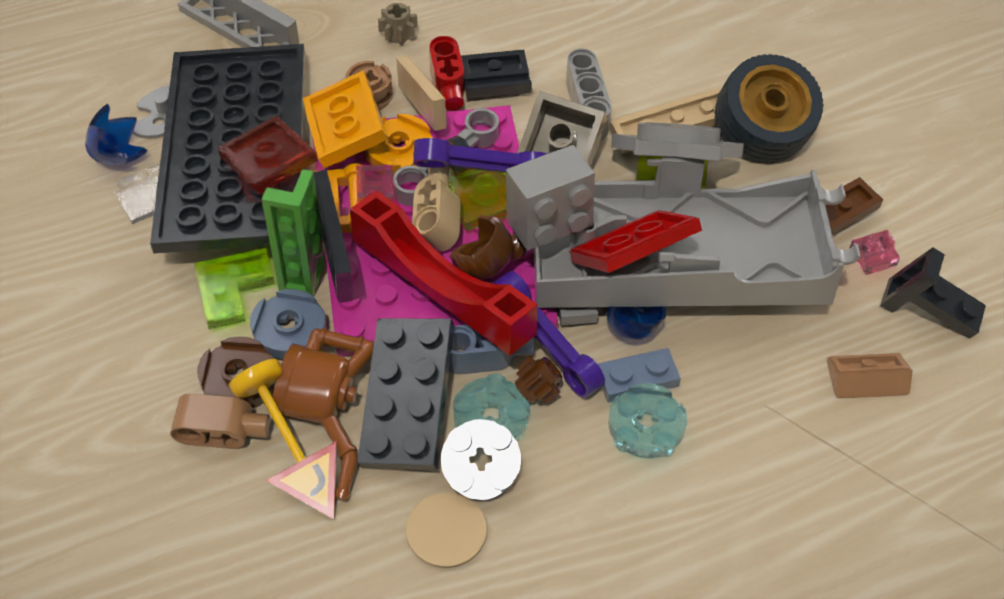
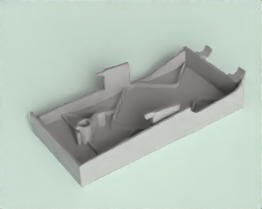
(754, 249)

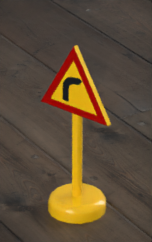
(312, 477)

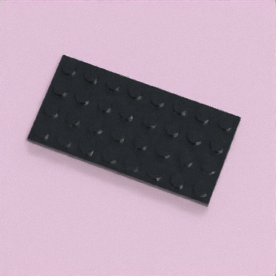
(210, 103)

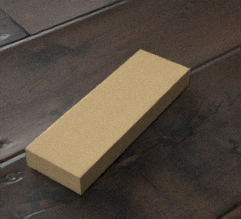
(421, 93)

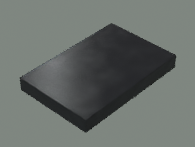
(333, 238)

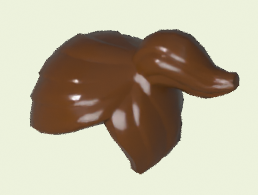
(491, 252)

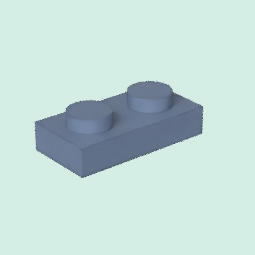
(650, 367)

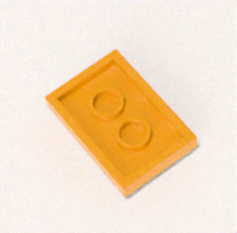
(344, 119)

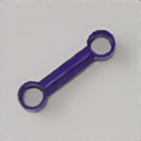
(440, 154)
(579, 371)

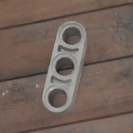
(587, 83)

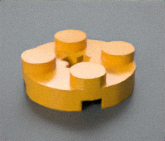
(404, 128)

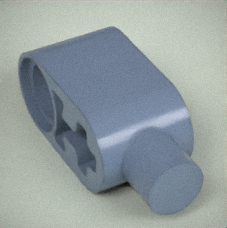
(480, 353)

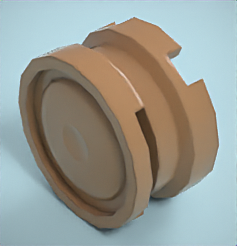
(379, 78)

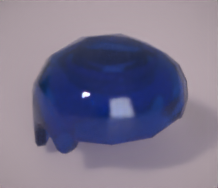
(635, 322)

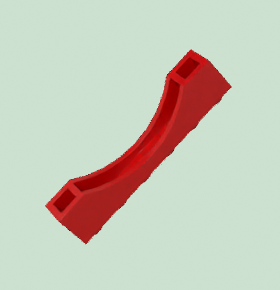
(491, 309)

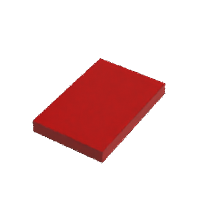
(635, 240)

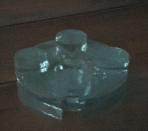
(493, 393)
(642, 440)

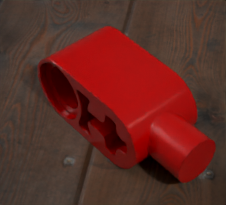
(447, 70)

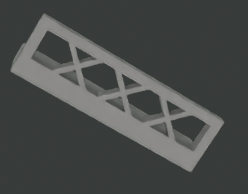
(247, 14)

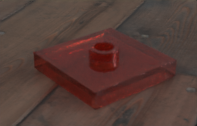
(267, 154)

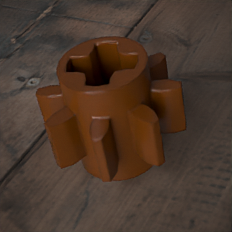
(538, 379)

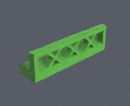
(295, 234)

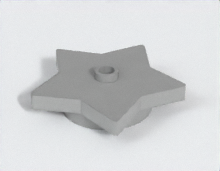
(678, 142)

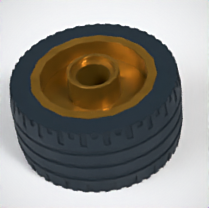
(769, 107)

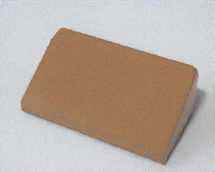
(869, 375)

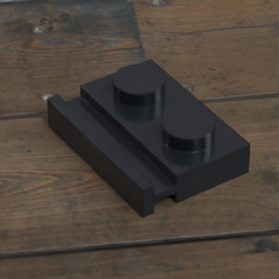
(496, 74)

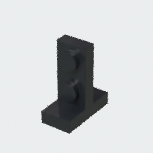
(924, 287)

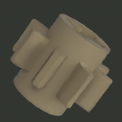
(397, 22)

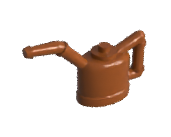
(319, 385)

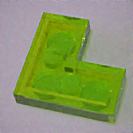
(224, 278)

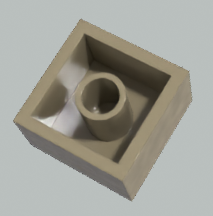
(563, 123)

